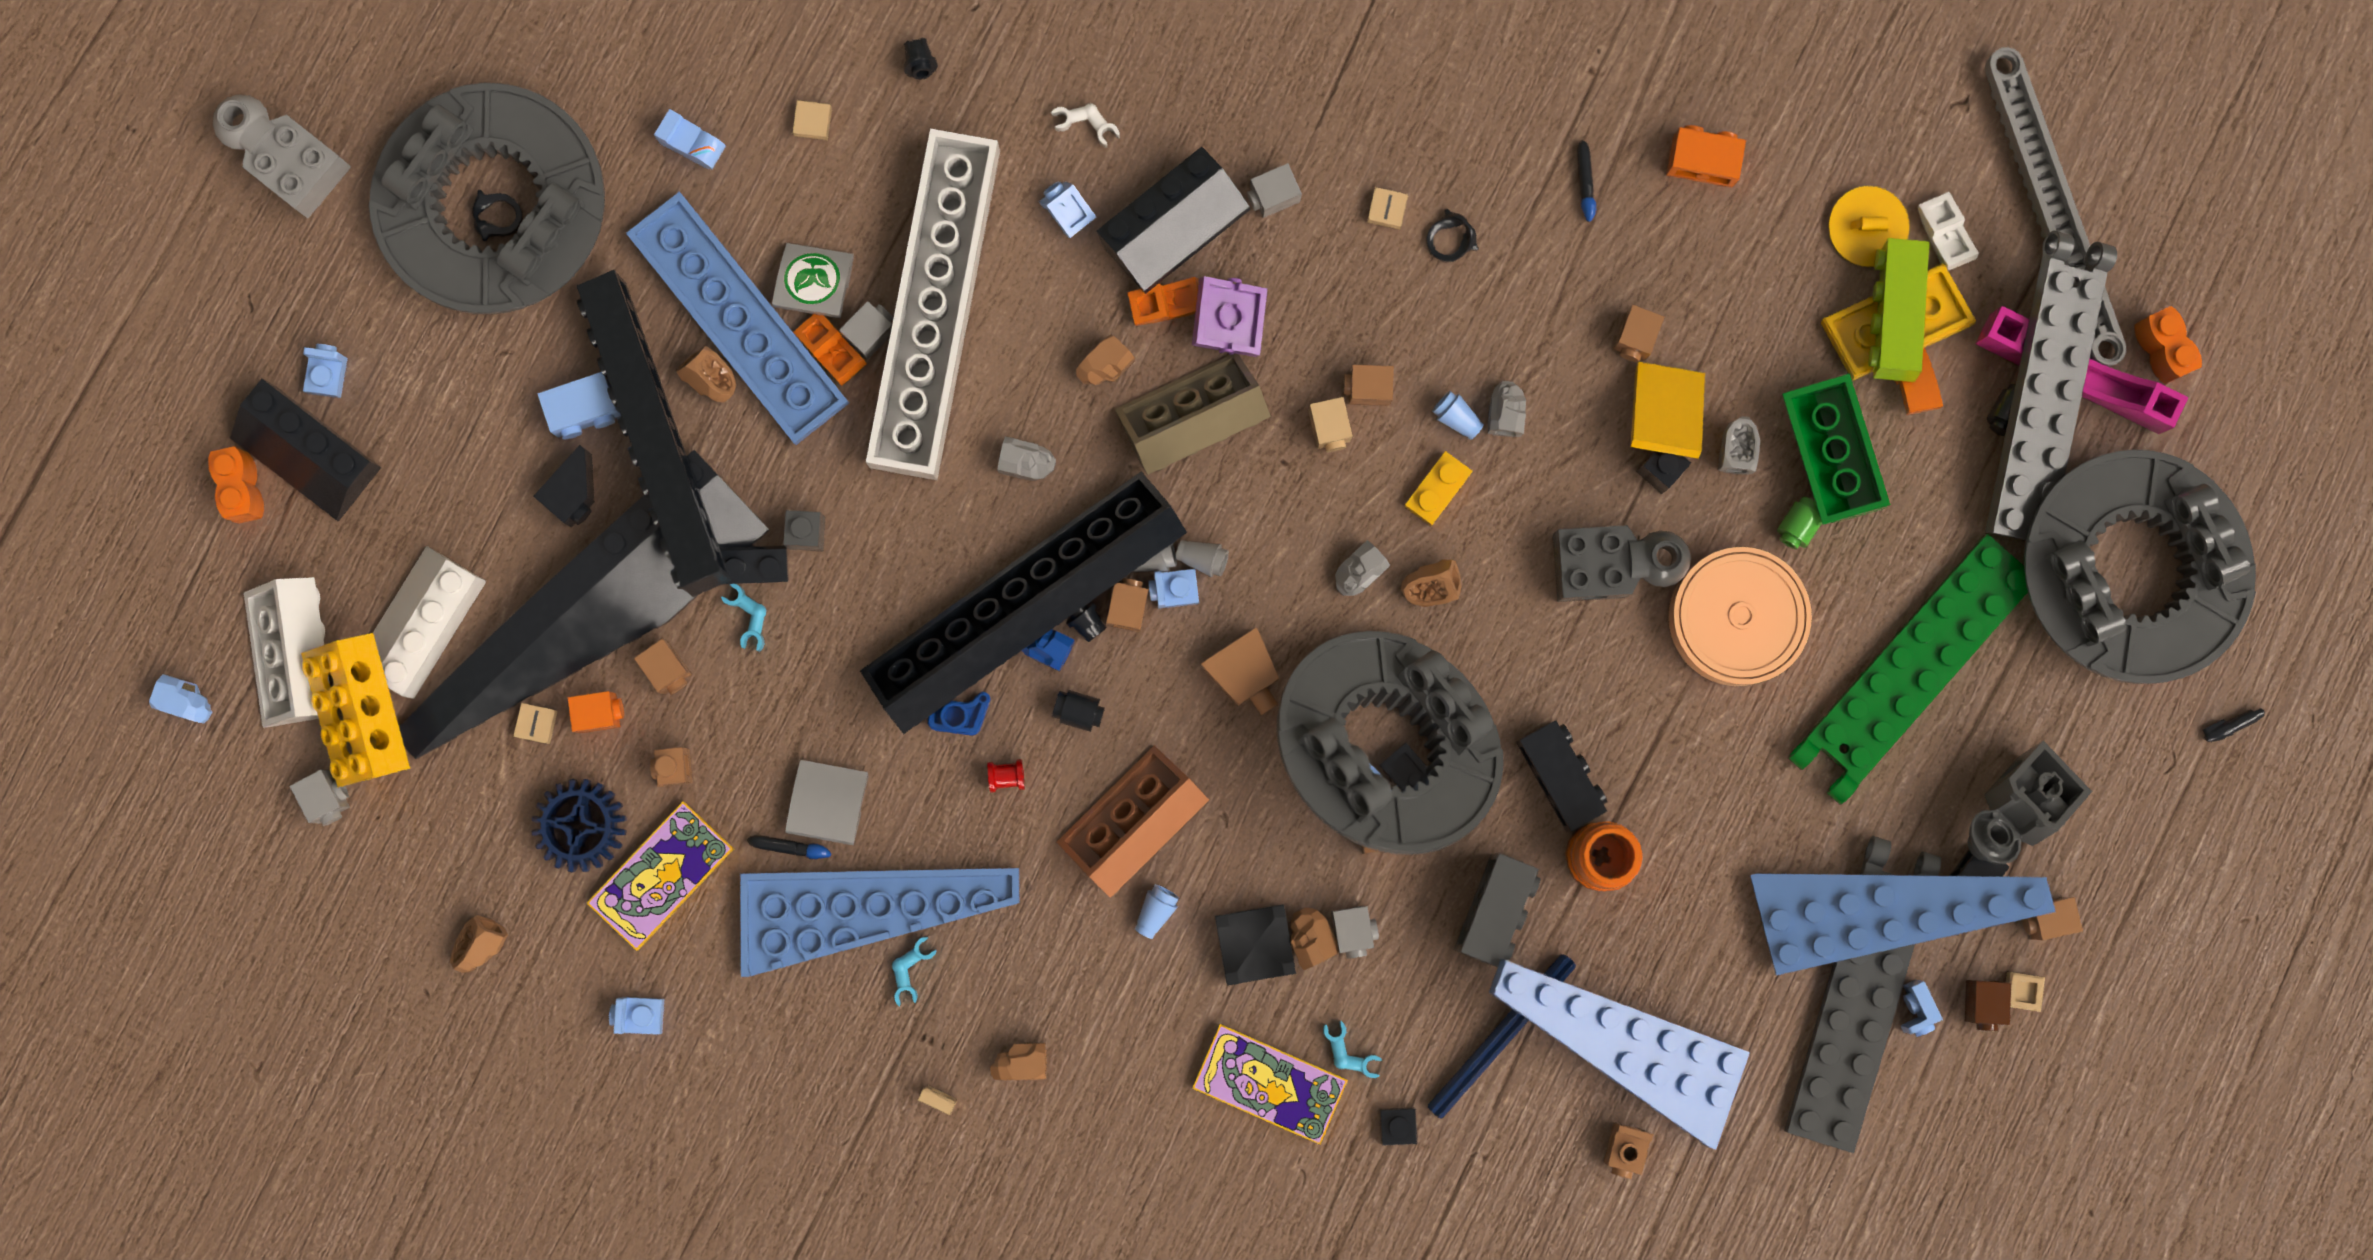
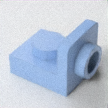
(1067, 207)
(324, 371)
(1174, 588)
(1921, 1002)
(637, 1015)

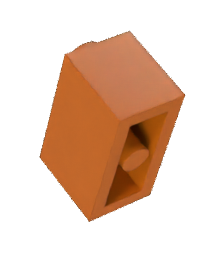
(1706, 156)

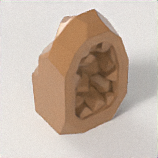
(1105, 362)
(708, 375)
(1433, 584)
(1312, 938)
(477, 943)
(1021, 1062)

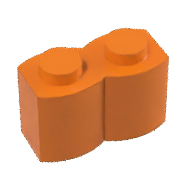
(2169, 347)
(236, 480)

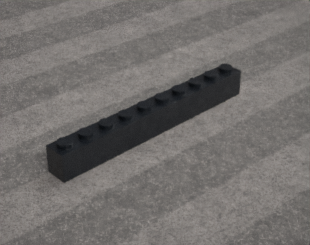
(653, 435)

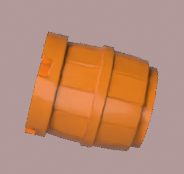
(1621, 847)

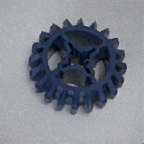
(575, 841)

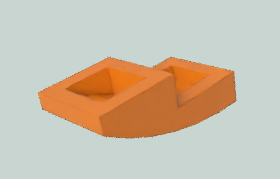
(1164, 302)
(830, 348)
(1924, 392)

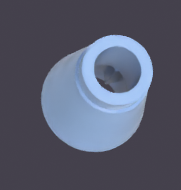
(1457, 415)
(1156, 910)

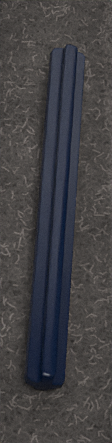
(1491, 1048)

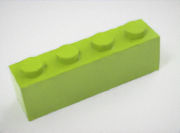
(1900, 310)

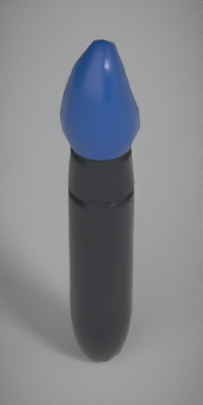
(1588, 203)
(812, 851)

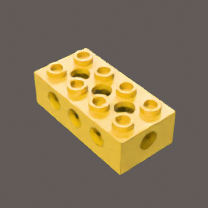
(366, 708)

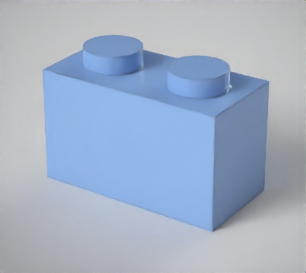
(578, 406)

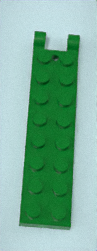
(1916, 665)

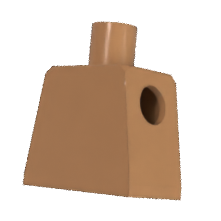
(1244, 672)

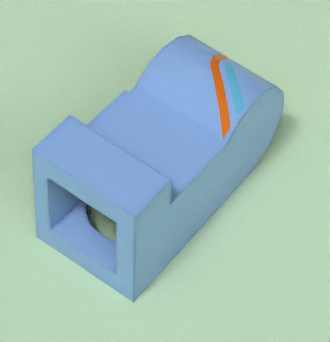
(689, 140)

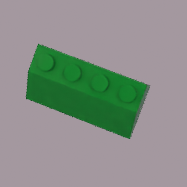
(1836, 450)

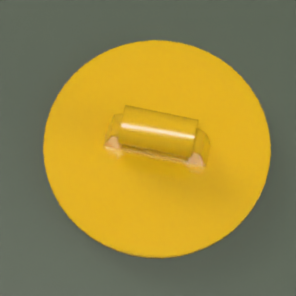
(1865, 221)

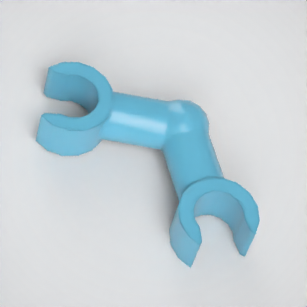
(757, 614)
(900, 968)
(1345, 1061)

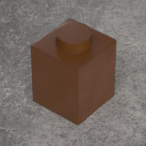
(1987, 1004)

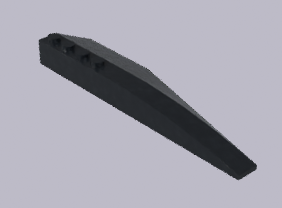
(580, 616)

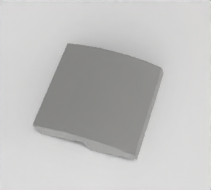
(826, 802)

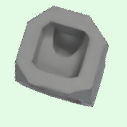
(1507, 410)
(1739, 447)
(1025, 460)
(1360, 570)

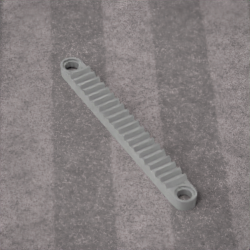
(2046, 179)

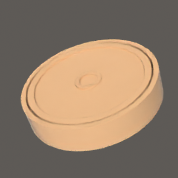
(1740, 616)

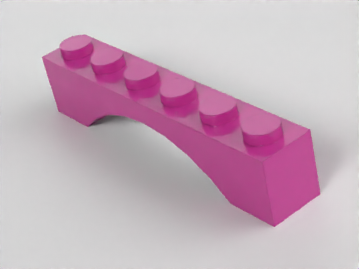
(2124, 394)

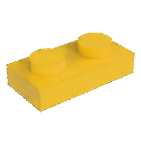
(1438, 488)

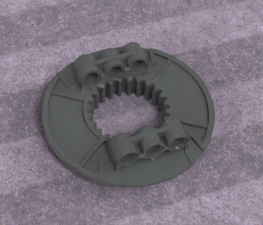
(550, 239)
(2076, 599)
(1337, 776)

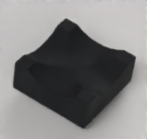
(1255, 944)

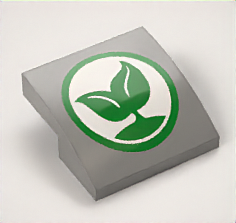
(812, 280)

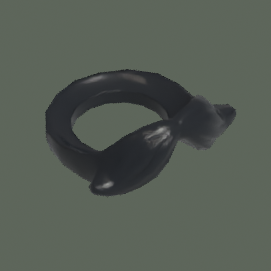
(1448, 221)
(482, 227)

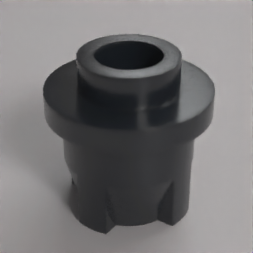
(919, 59)
(1087, 622)

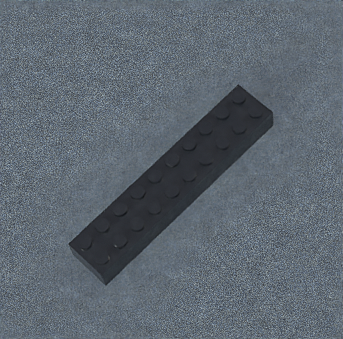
(1023, 602)

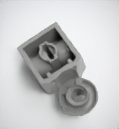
(280, 153)

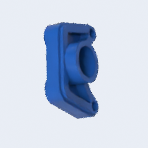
(961, 717)

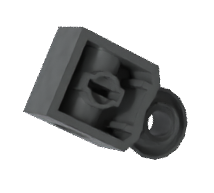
(1611, 561)
(2026, 805)

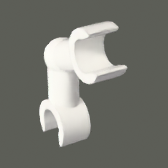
(1083, 113)

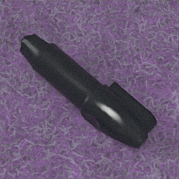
(2227, 728)

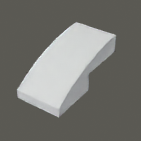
(1946, 231)

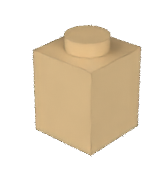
(1330, 424)

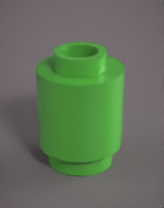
(1800, 524)

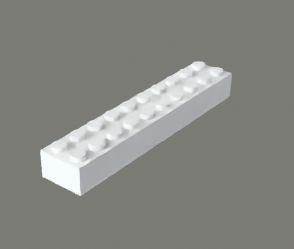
(933, 304)

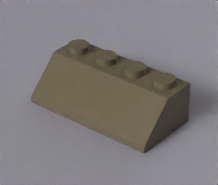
(1193, 413)

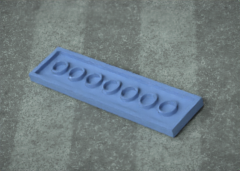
(737, 318)

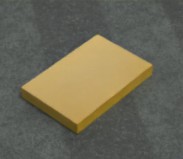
(1668, 410)

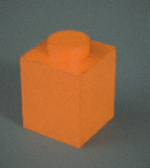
(595, 712)

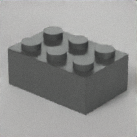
(1497, 909)

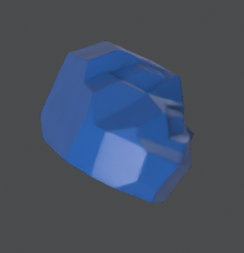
(1051, 649)

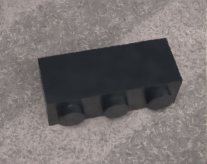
(1562, 775)

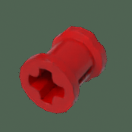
(1006, 775)

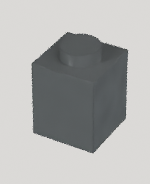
(804, 530)

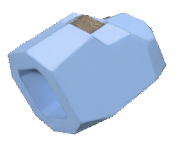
(180, 699)

